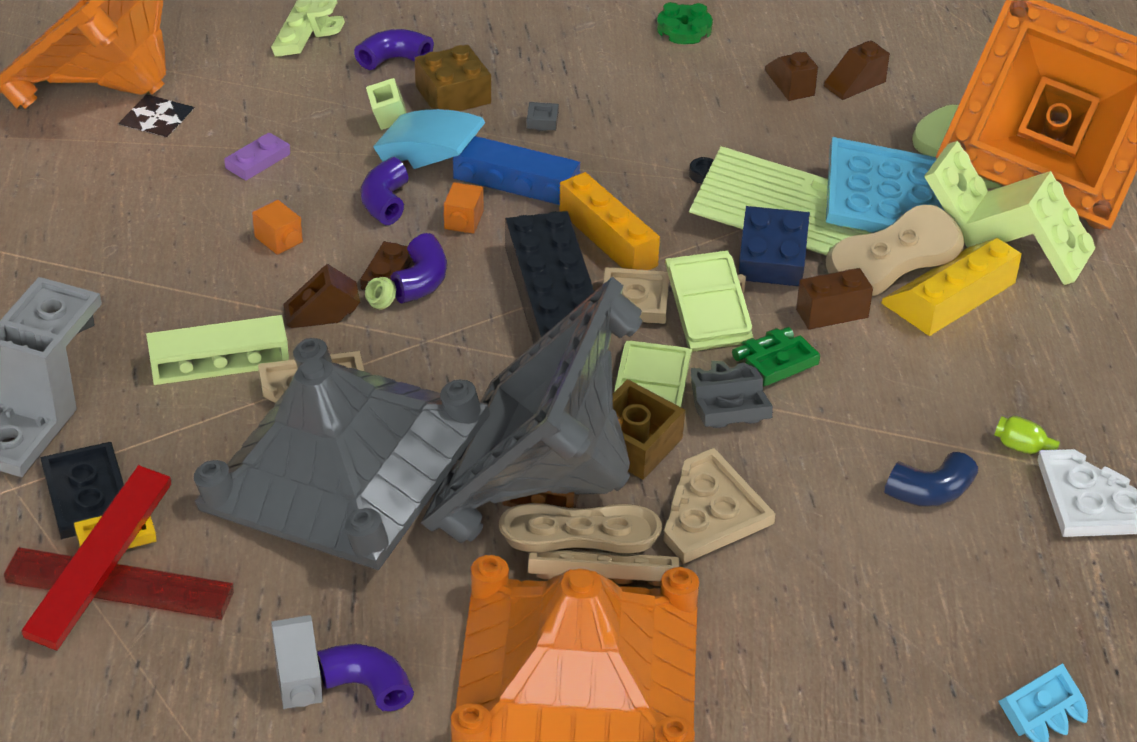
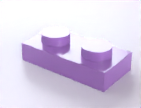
(257, 156)

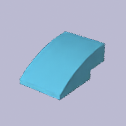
(428, 136)

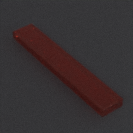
(128, 584)

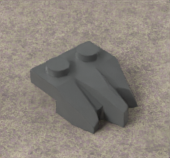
(729, 395)

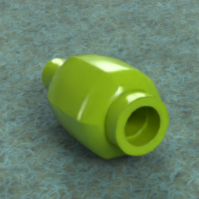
(1024, 435)

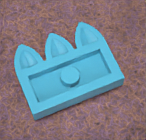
(1043, 703)

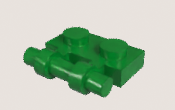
(777, 354)

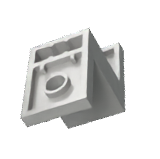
(36, 370)

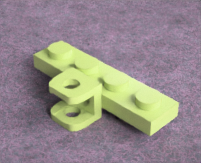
(302, 20)

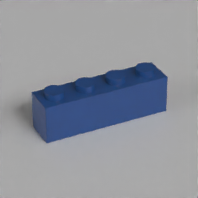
(514, 169)

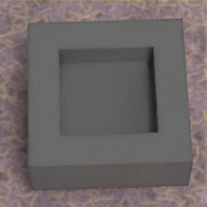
(542, 116)

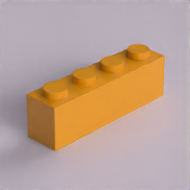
(609, 223)

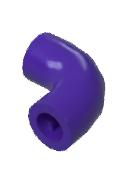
(392, 44)
(378, 189)
(426, 273)
(369, 667)

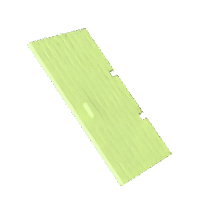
(746, 180)

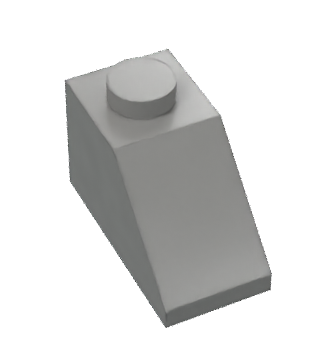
(296, 662)

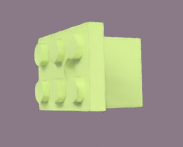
(1011, 211)

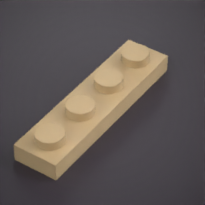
(617, 566)

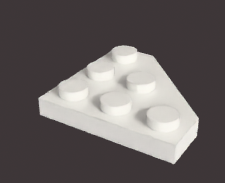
(1086, 497)

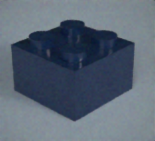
(774, 245)

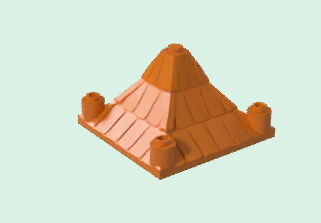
(93, 43)
(1056, 100)
(577, 658)

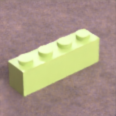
(216, 349)

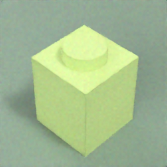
(386, 102)

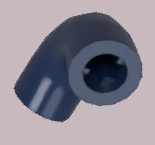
(934, 486)

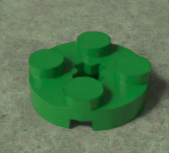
(684, 22)

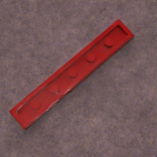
(96, 558)

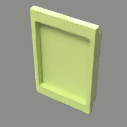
(709, 300)
(656, 368)

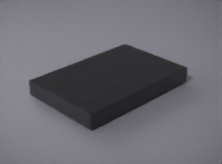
(81, 484)

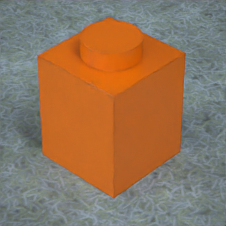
(463, 207)
(277, 227)

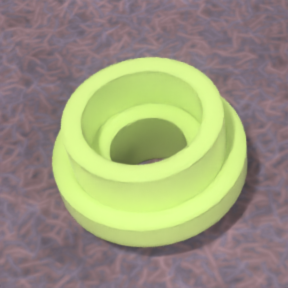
(380, 292)

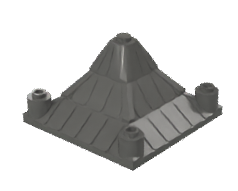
(546, 421)
(343, 458)

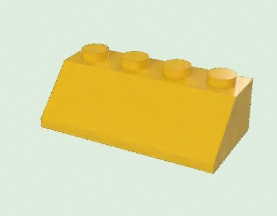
(957, 286)

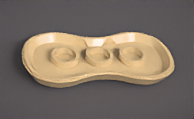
(915, 240)
(607, 528)

